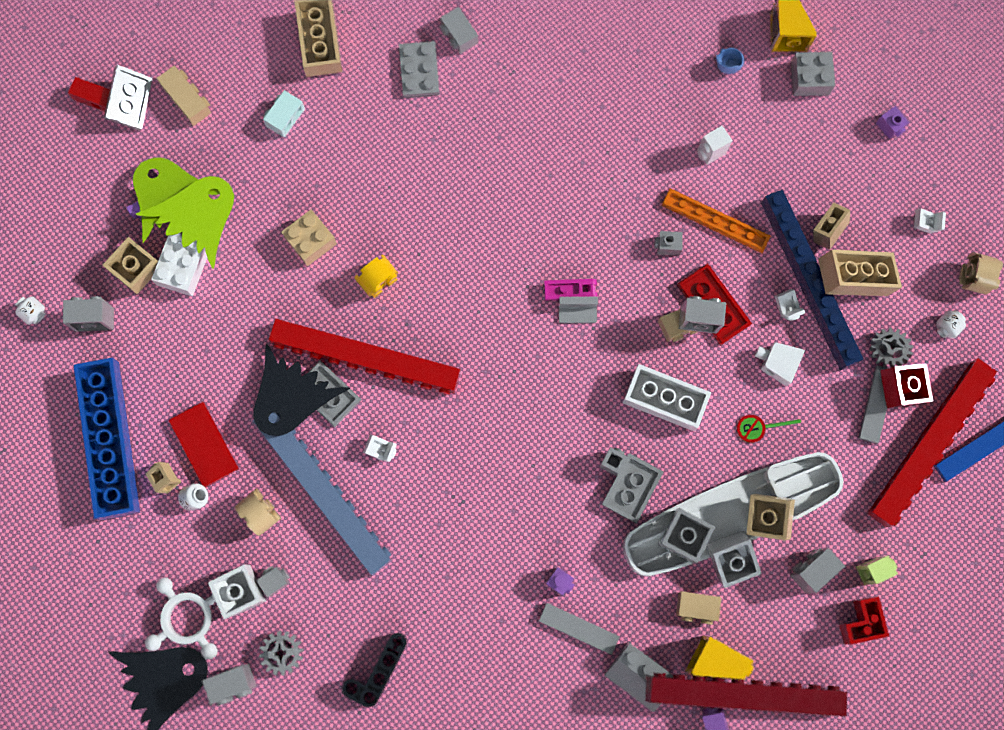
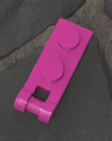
(569, 288)

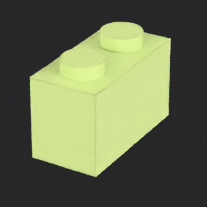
(877, 570)

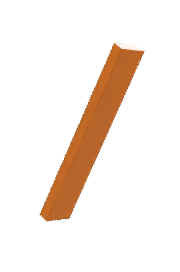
(716, 220)

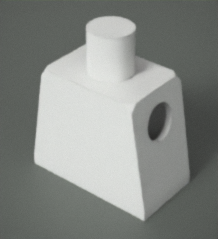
(780, 361)

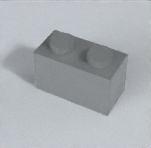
(459, 30)

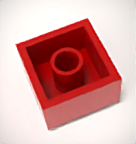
(906, 385)

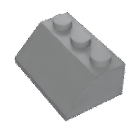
(630, 673)

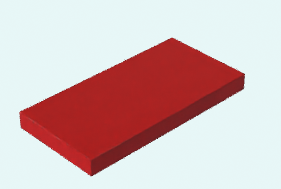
(707, 285)
(204, 444)

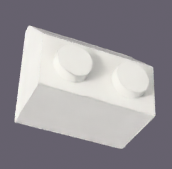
(237, 591)

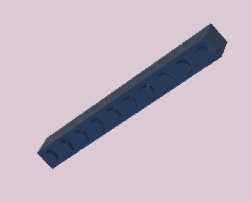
(810, 280)

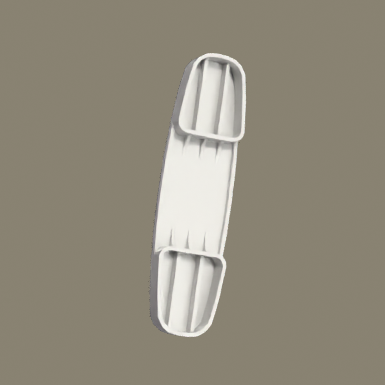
(807, 479)

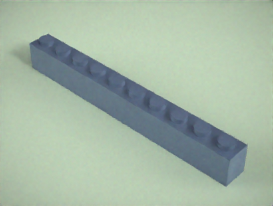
(329, 499)

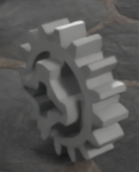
(881, 348)
(281, 661)

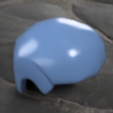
(729, 61)

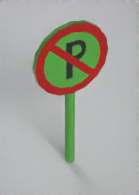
(752, 428)

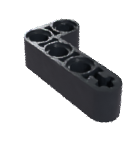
(380, 667)

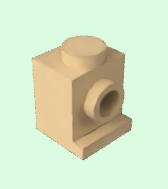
(162, 477)

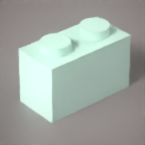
(283, 113)

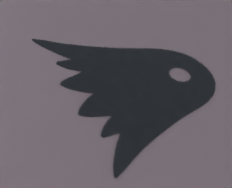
(288, 395)
(162, 681)

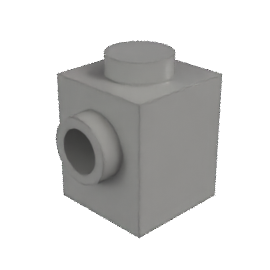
(668, 243)
(613, 461)
(273, 580)

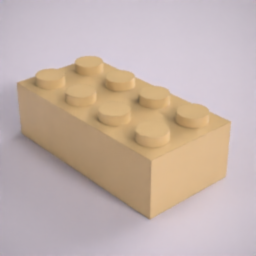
(318, 37)
(859, 273)

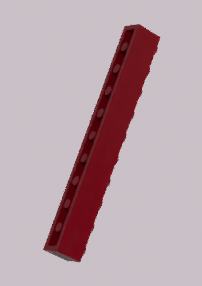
(745, 695)

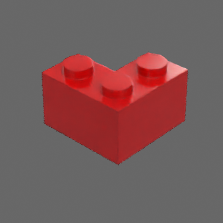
(870, 622)

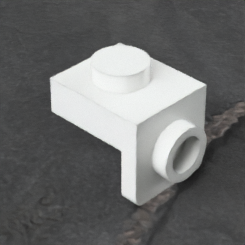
(929, 221)
(788, 305)
(380, 448)

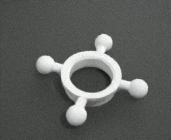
(153, 642)

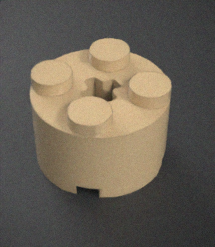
(980, 273)
(257, 512)

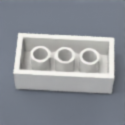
(179, 266)
(667, 397)

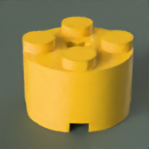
(376, 276)

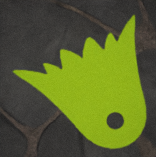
(156, 190)
(197, 214)

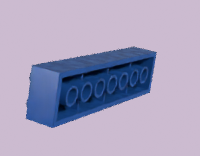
(106, 439)

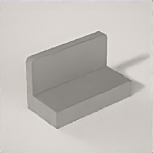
(578, 309)

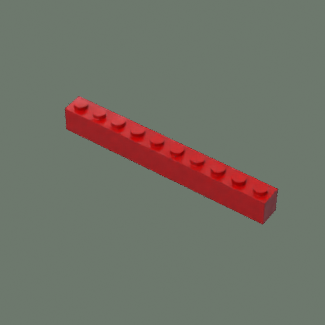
(364, 356)
(931, 443)

